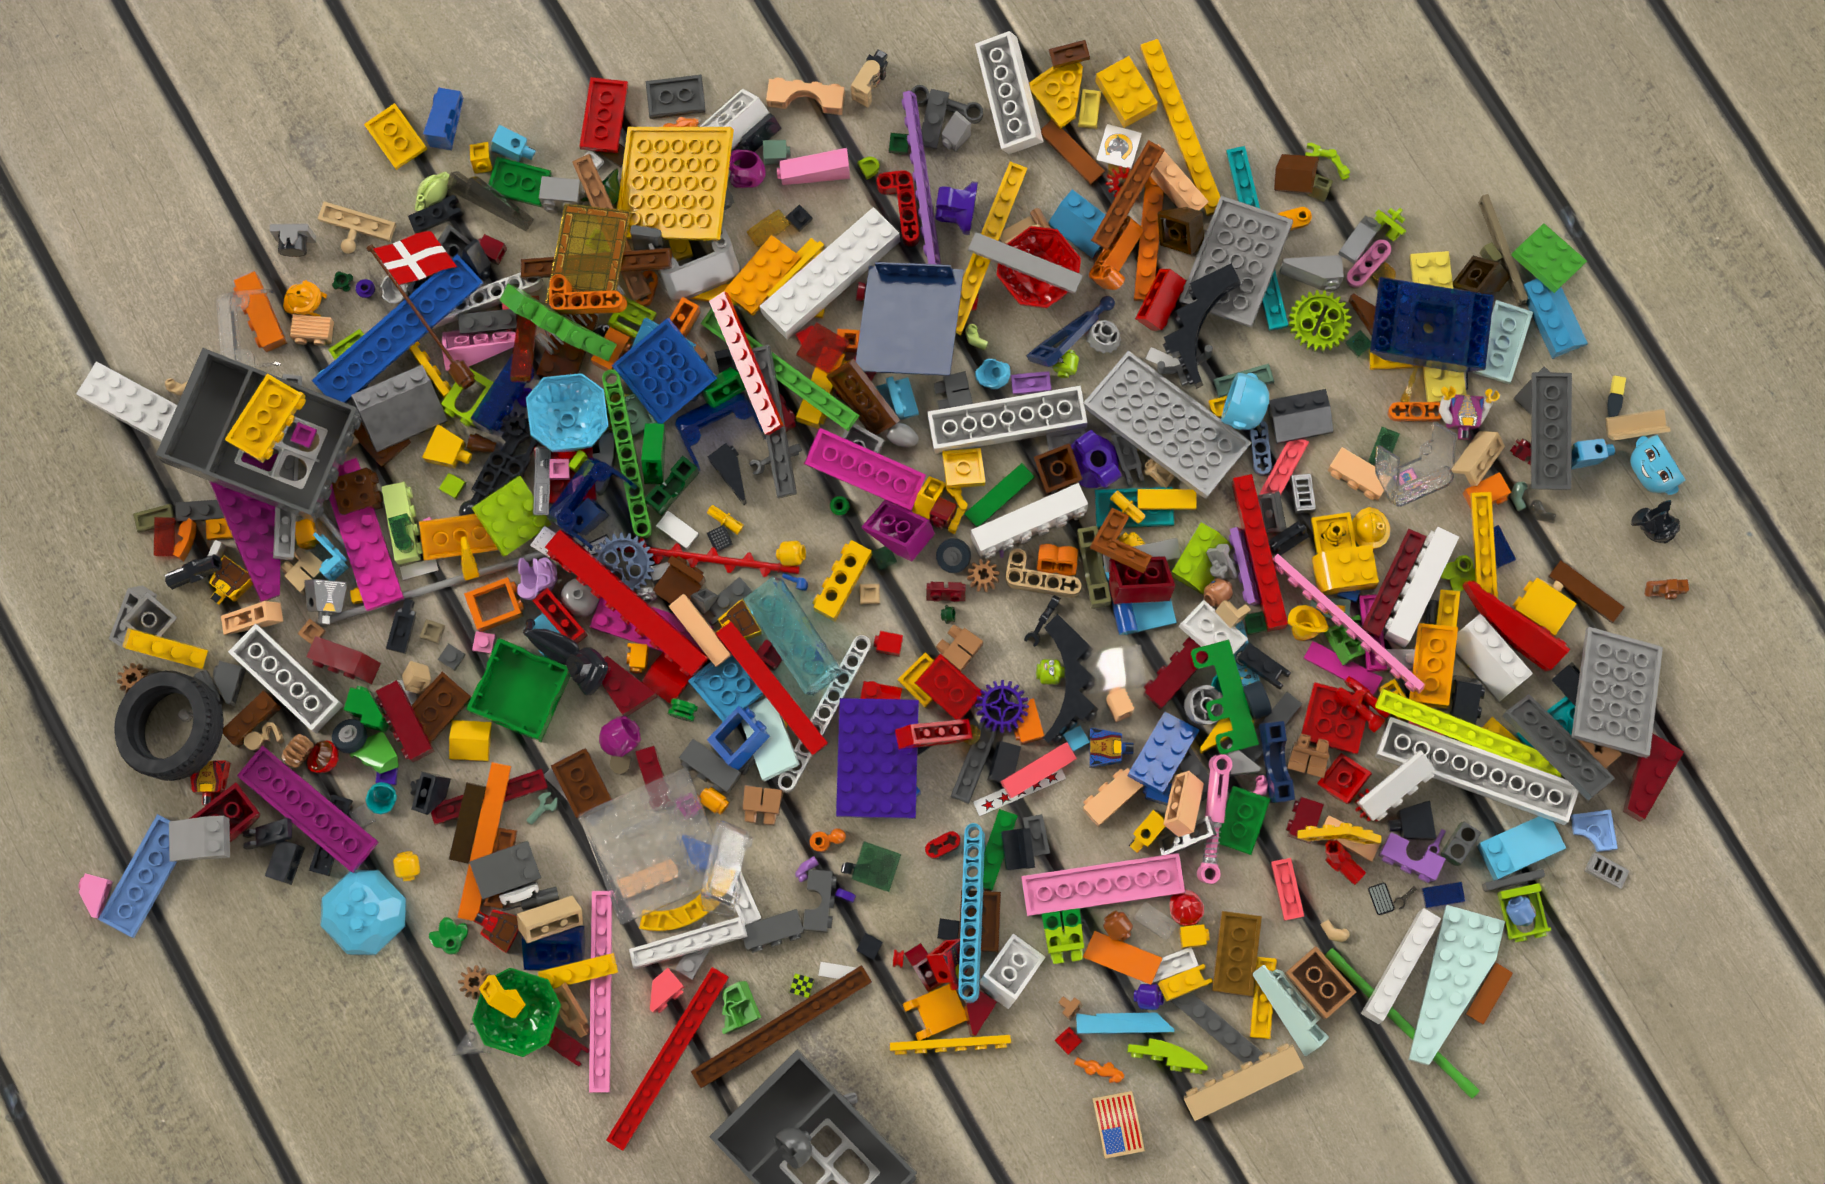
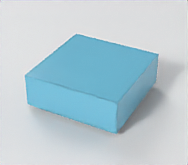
(1076, 738)

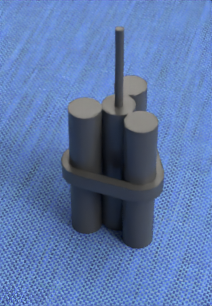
(538, 899)

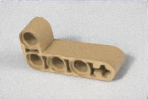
(1043, 577)

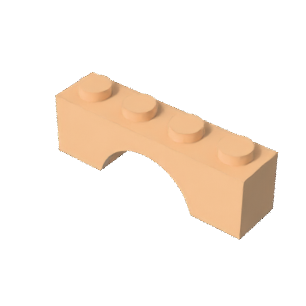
(783, 92)

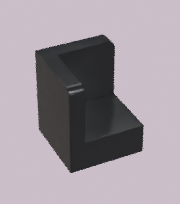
(725, 360)

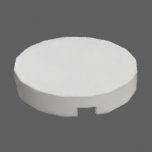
(519, 893)

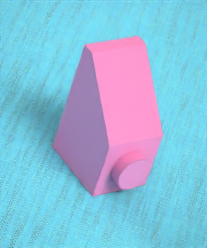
(94, 893)

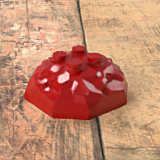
(1047, 245)

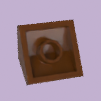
(1296, 173)

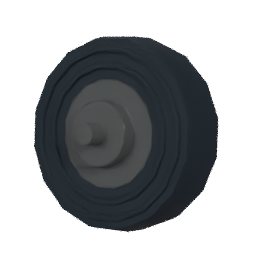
(953, 555)

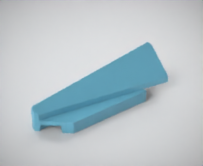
(1122, 1023)

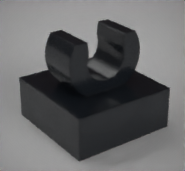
(799, 218)

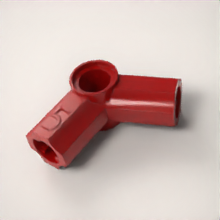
(1341, 862)

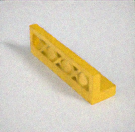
(807, 253)

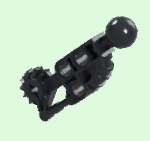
(502, 472)

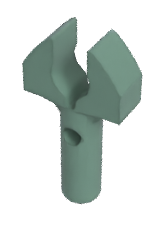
(543, 807)

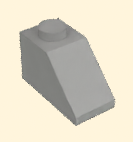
(956, 132)

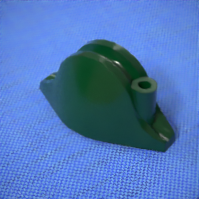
(611, 185)

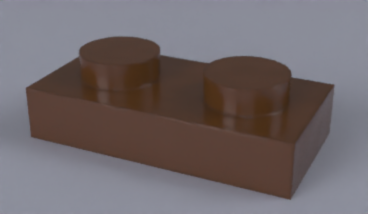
(1069, 54)

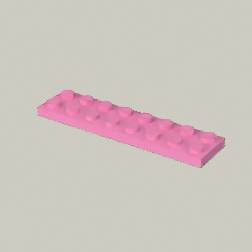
(1103, 884)

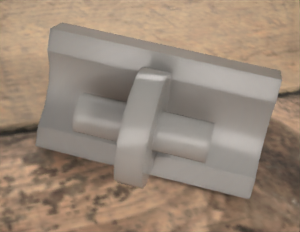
(1222, 564)

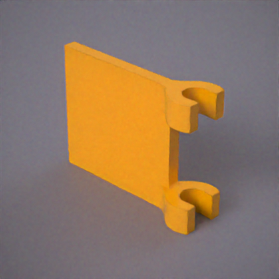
(937, 1010)

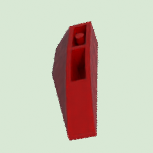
(1517, 630)

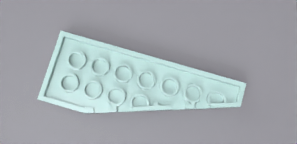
(1460, 962)

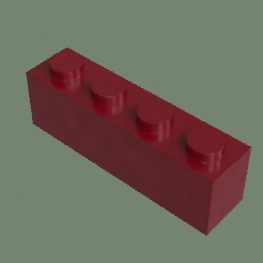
(1175, 675)
(404, 720)

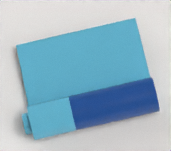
(1141, 616)

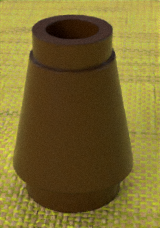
(478, 443)

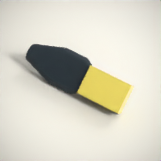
(1615, 398)

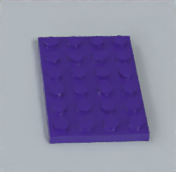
(872, 771)

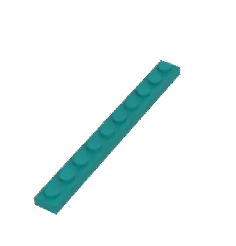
(1247, 194)

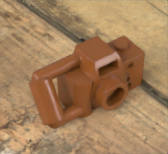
(1667, 588)

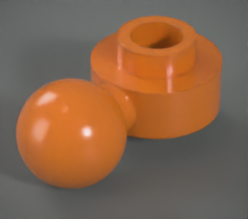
(837, 836)

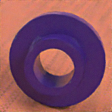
(369, 292)

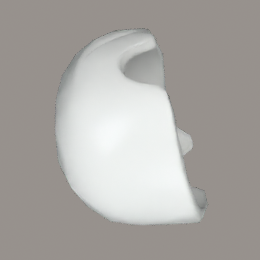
(390, 291)

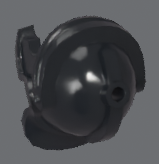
(1657, 522)

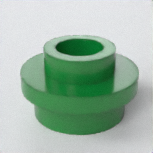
(839, 499)

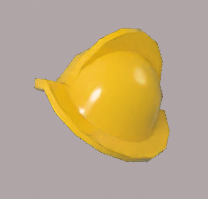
(1371, 528)
(1306, 622)

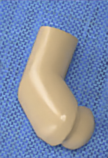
(175, 387)
(1335, 934)

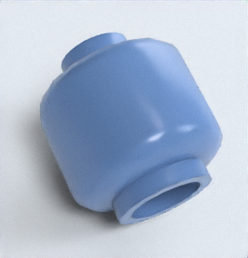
(1521, 911)

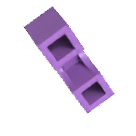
(1395, 853)

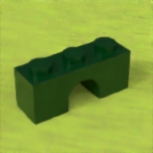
(680, 477)

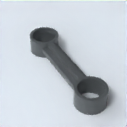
(952, 106)

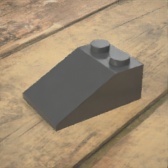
(505, 869)

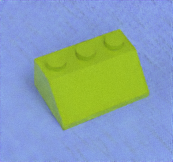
(1194, 564)

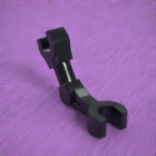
(1043, 619)

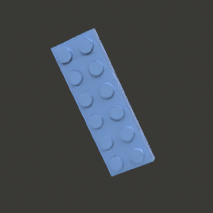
(141, 881)

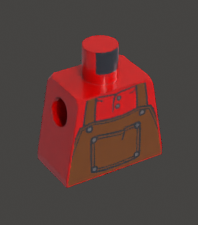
(498, 928)

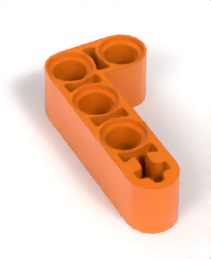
(1108, 264)
(588, 299)

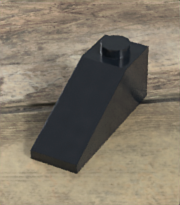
(728, 467)

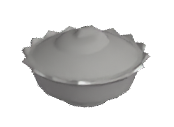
(1103, 336)

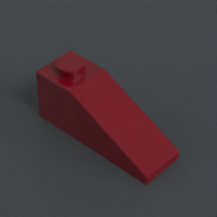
(649, 764)

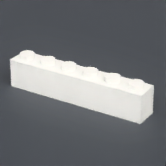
(1400, 966)

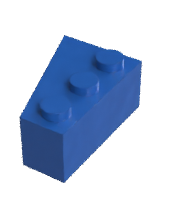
(443, 118)

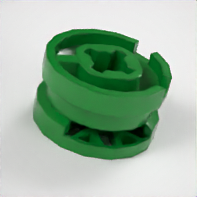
(682, 710)

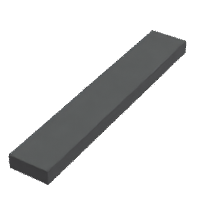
(977, 755)

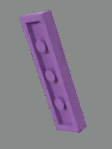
(1242, 559)

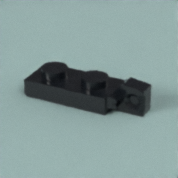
(760, 132)
(402, 628)

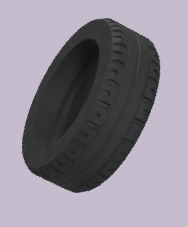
(133, 716)

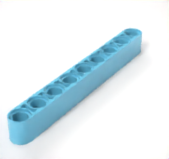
(971, 922)

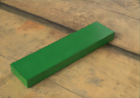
(999, 495)

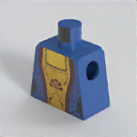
(1107, 748)

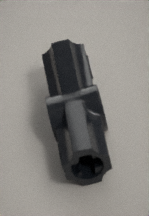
(193, 571)

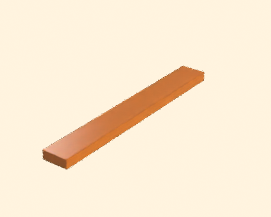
(485, 835)

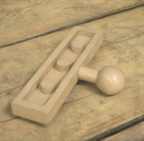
(355, 222)

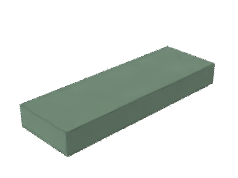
(1224, 383)

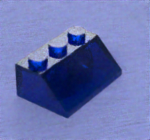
(554, 950)

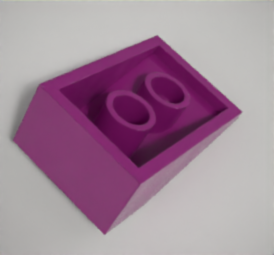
(899, 530)

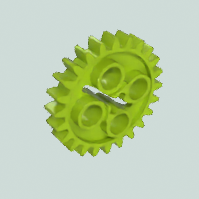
(1303, 313)

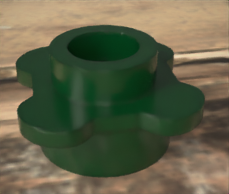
(339, 276)

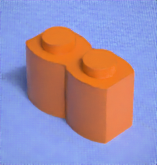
(1057, 559)

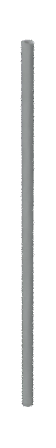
(442, 584)

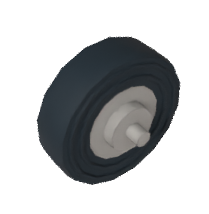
(349, 736)

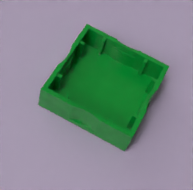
(519, 690)

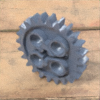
(640, 558)

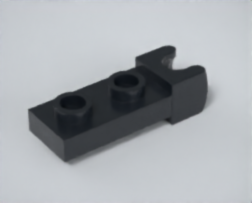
(435, 214)

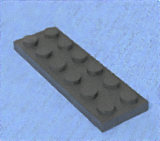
(1551, 430)
(1558, 747)

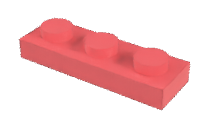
(1287, 889)

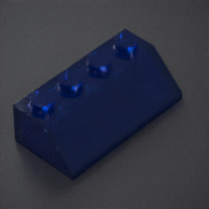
(498, 401)

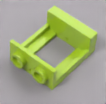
(449, 401)
(1540, 920)

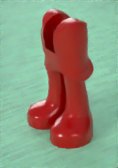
(1355, 701)

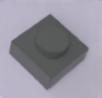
(451, 657)

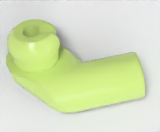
(973, 337)

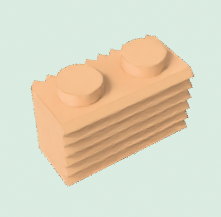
(311, 329)
(1119, 704)

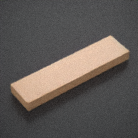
(700, 630)

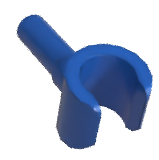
(802, 584)

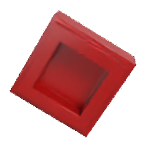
(1068, 1040)

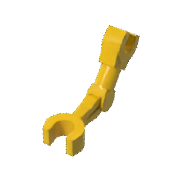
(962, 507)

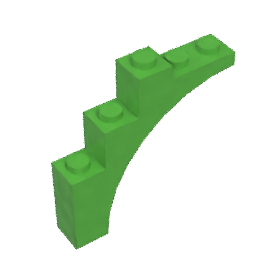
(555, 323)

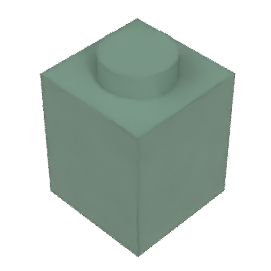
(775, 151)

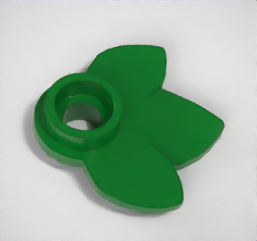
(447, 933)

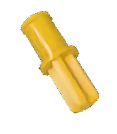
(1127, 507)
(725, 519)

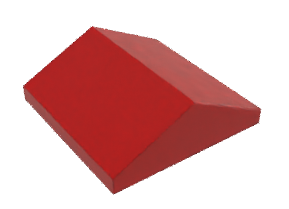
(666, 679)
(1344, 779)

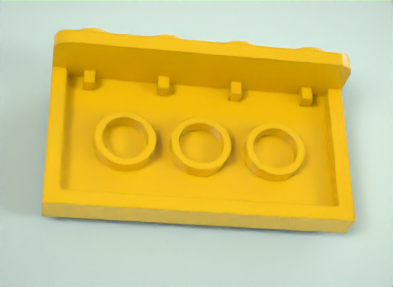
(266, 418)

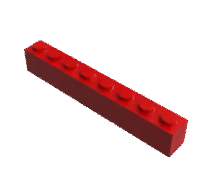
(1259, 552)

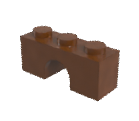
(258, 710)

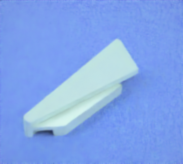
(1292, 1009)

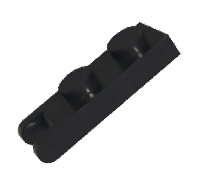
(1263, 665)

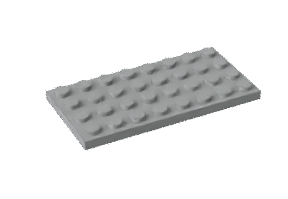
(1166, 424)

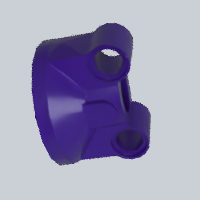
(957, 206)
(1096, 476)

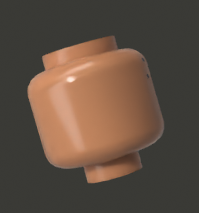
(1217, 592)

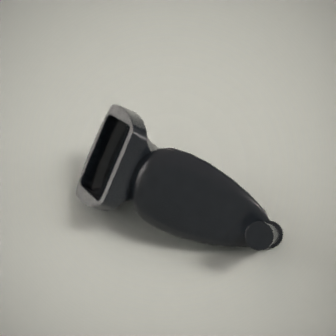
(584, 665)

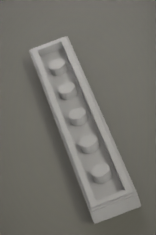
(1025, 263)

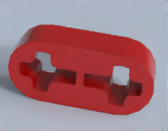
(944, 849)

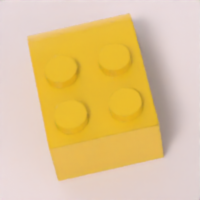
(1345, 570)

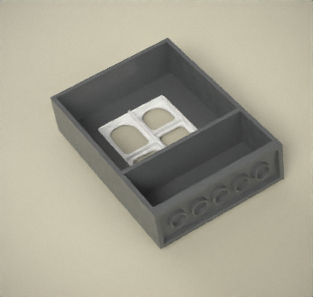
(211, 406)
(806, 1100)

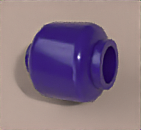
(1149, 996)

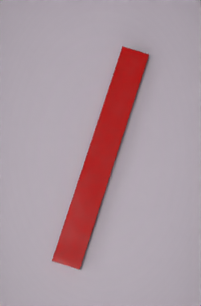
(771, 688)

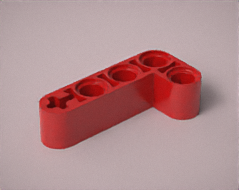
(908, 208)

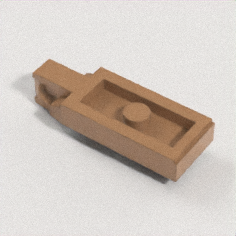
(571, 1011)

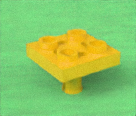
(1332, 535)

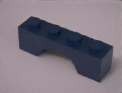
(1278, 778)

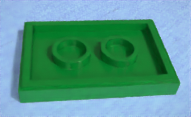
(518, 180)
(1243, 820)

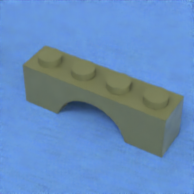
(1093, 569)

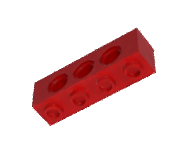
(933, 733)

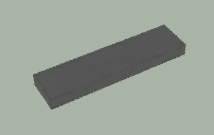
(1281, 712)

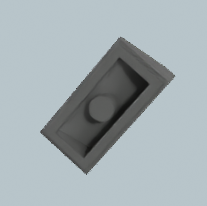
(1272, 512)

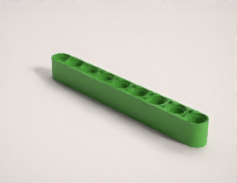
(623, 445)

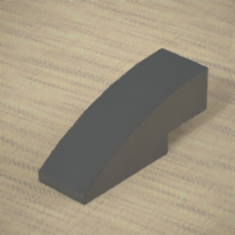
(607, 455)

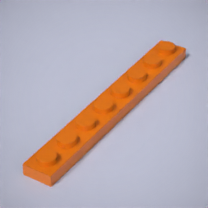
(1148, 240)

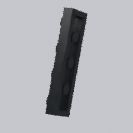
(322, 860)

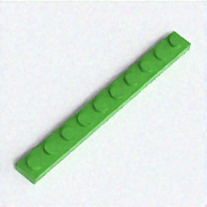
(797, 382)

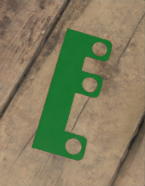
(1233, 700)

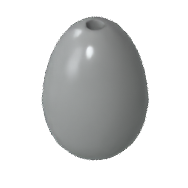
(902, 435)

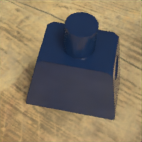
(591, 514)

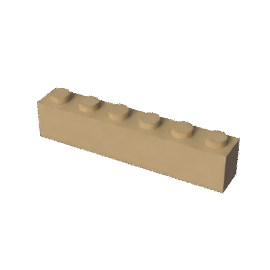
(1243, 1081)

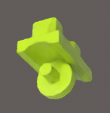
(1395, 230)

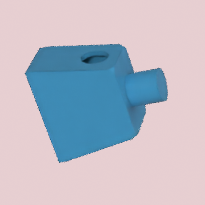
(1590, 453)

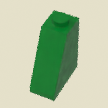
(653, 453)

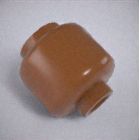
(1117, 925)

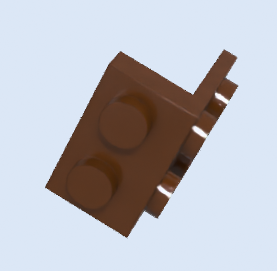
(357, 491)
(679, 580)

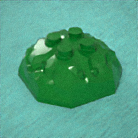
(532, 1025)

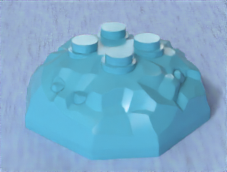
(567, 412)

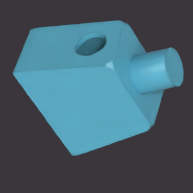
(505, 141)

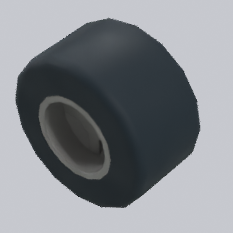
(1257, 700)

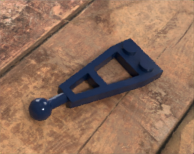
(1048, 356)

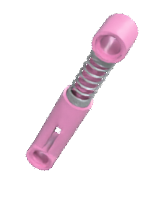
(1216, 810)

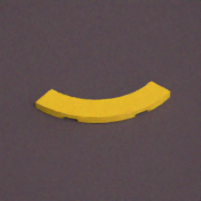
(674, 918)

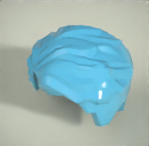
(993, 374)

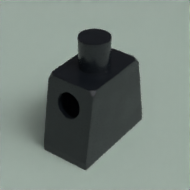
(1414, 822)

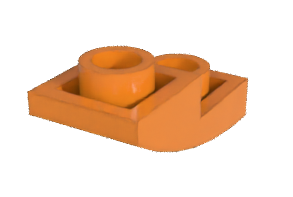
(187, 531)

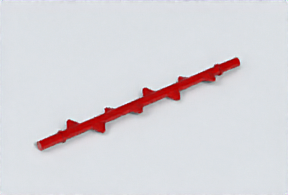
(713, 557)

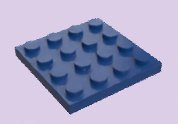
(664, 371)

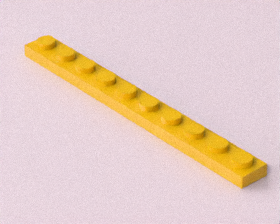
(1180, 123)
(993, 229)

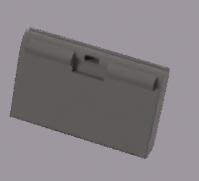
(643, 236)

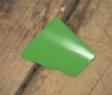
(1343, 645)
(377, 753)
(738, 1007)

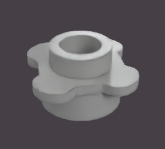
(647, 594)

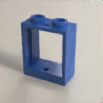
(749, 747)

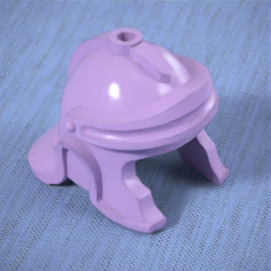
(536, 578)

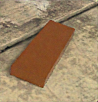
(1489, 993)

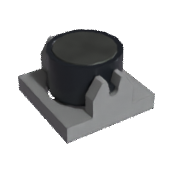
(292, 238)

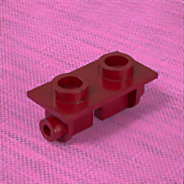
(1522, 450)
(936, 592)

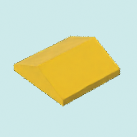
(470, 740)

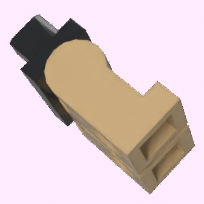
(869, 78)

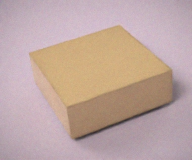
(869, 594)

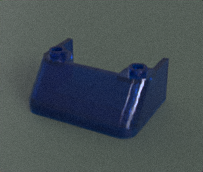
(702, 416)
(563, 509)

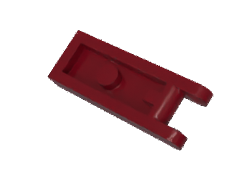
(566, 1045)

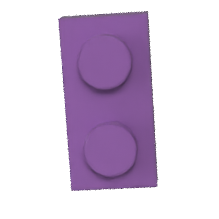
(1030, 383)

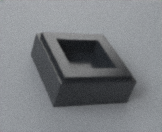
(948, 929)
(869, 946)

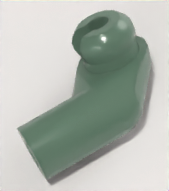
(1516, 495)

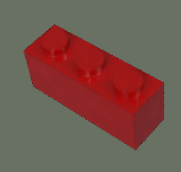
(1161, 299)
(559, 616)

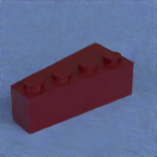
(1650, 777)

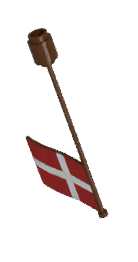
(411, 262)

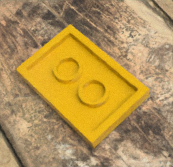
(395, 136)

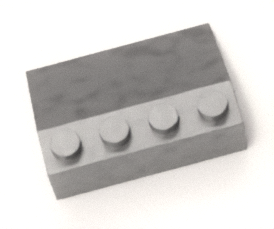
(399, 408)

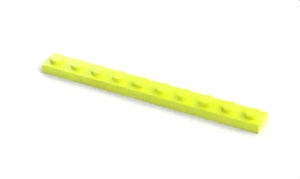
(1463, 731)

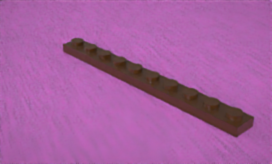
(781, 1026)

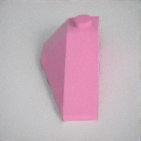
(475, 347)

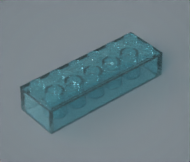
(793, 636)

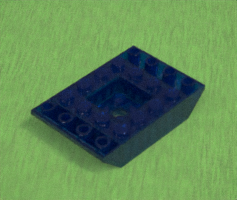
(1458, 321)

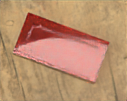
(164, 536)

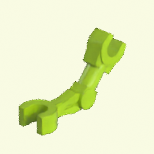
(1331, 154)

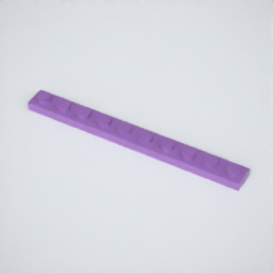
(921, 178)

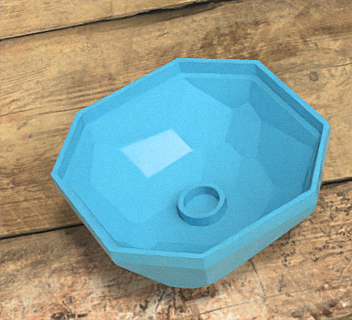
(363, 912)

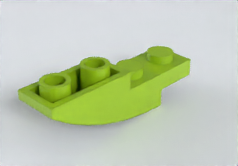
(1176, 1056)

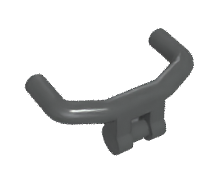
(1178, 368)

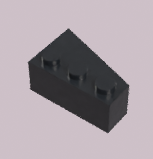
(1467, 699)

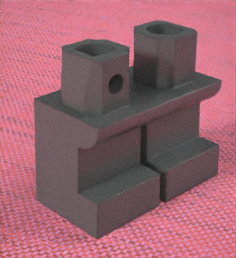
(956, 390)

